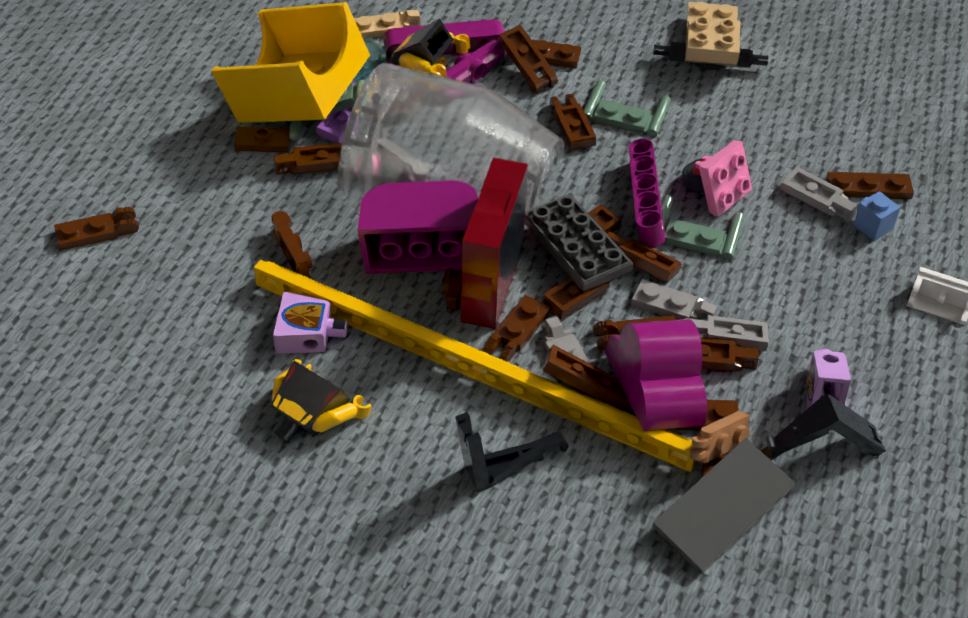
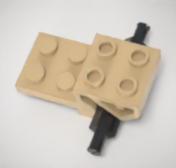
(711, 39)

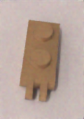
(720, 437)

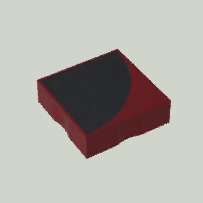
(493, 242)

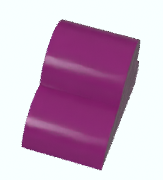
(661, 372)

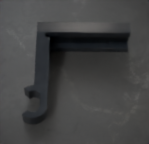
(817, 421)
(495, 467)

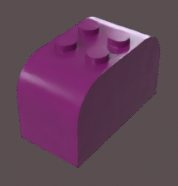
(415, 226)

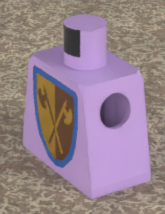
(305, 325)
(830, 372)

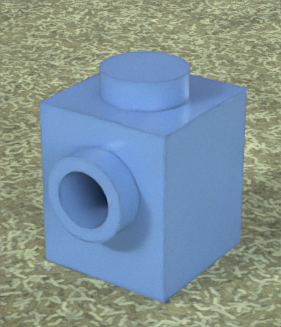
(876, 215)

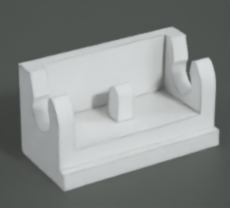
(940, 296)

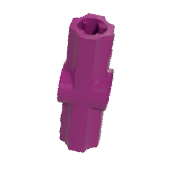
(475, 65)

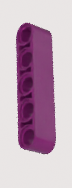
(478, 32)
(646, 193)

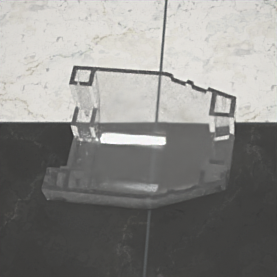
(438, 129)

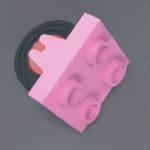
(721, 177)

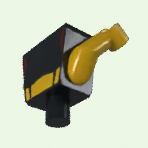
(426, 46)
(311, 403)

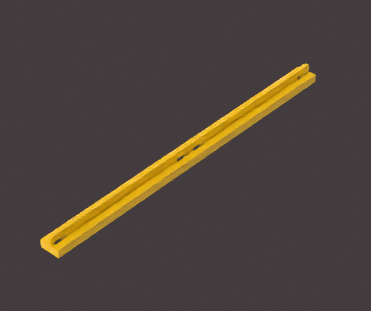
(483, 367)

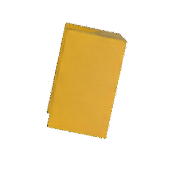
(302, 65)

